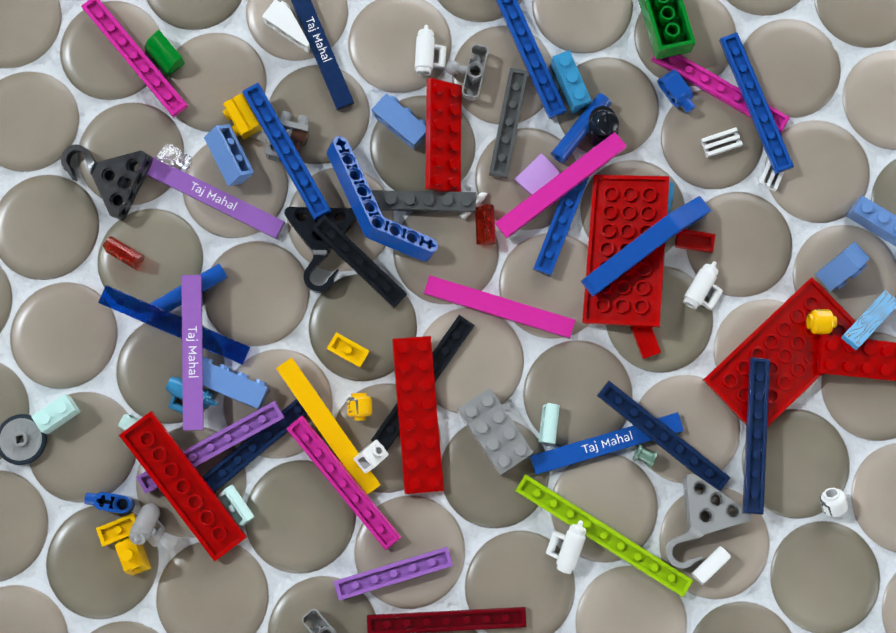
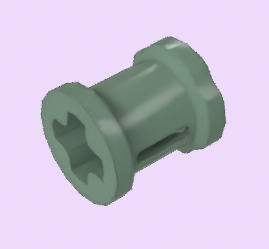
(645, 456)

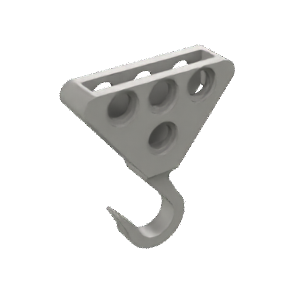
(694, 506)

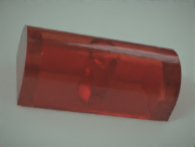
(485, 225)
(123, 253)

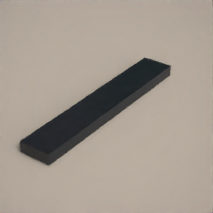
(358, 261)

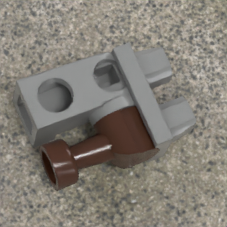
(297, 132)

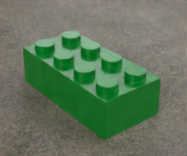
(667, 27)

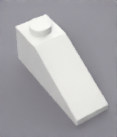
(282, 20)

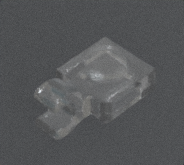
(172, 155)

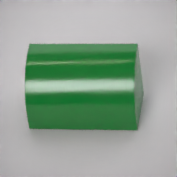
(163, 53)

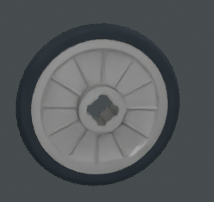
(26, 451)

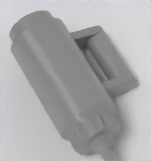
(144, 525)

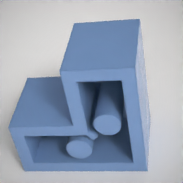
(845, 265)

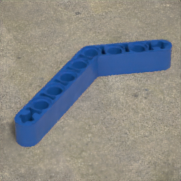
(367, 210)
(645, 244)

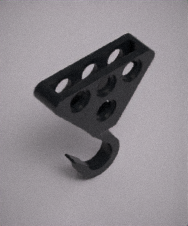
(101, 171)
(318, 247)

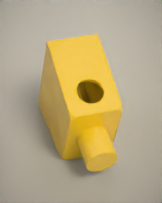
(132, 557)

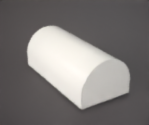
(711, 565)

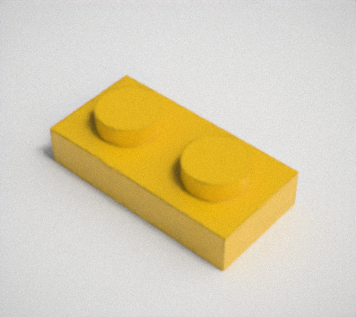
(348, 350)
(116, 530)

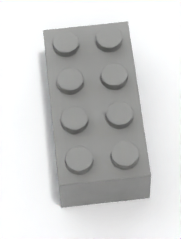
(494, 431)

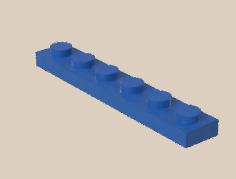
(558, 229)

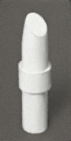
(479, 199)

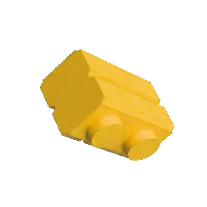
(242, 117)

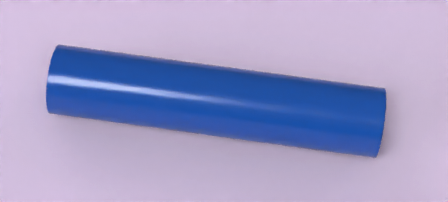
(578, 130)
(174, 298)

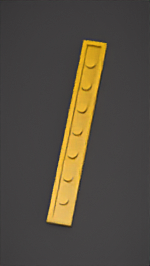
(326, 423)

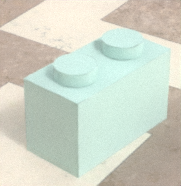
(56, 414)

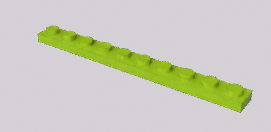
(604, 536)

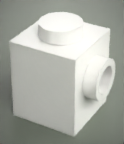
(371, 456)

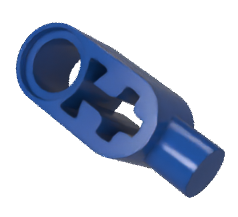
(676, 90)
(95, 500)

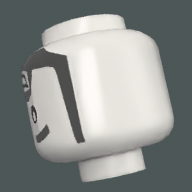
(833, 502)

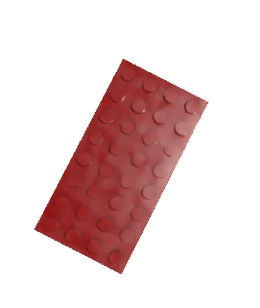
(620, 213)
(787, 345)

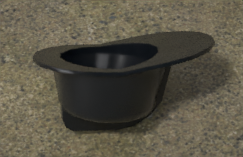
(602, 124)

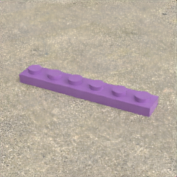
(393, 573)

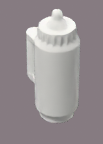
(425, 53)
(701, 286)
(570, 549)

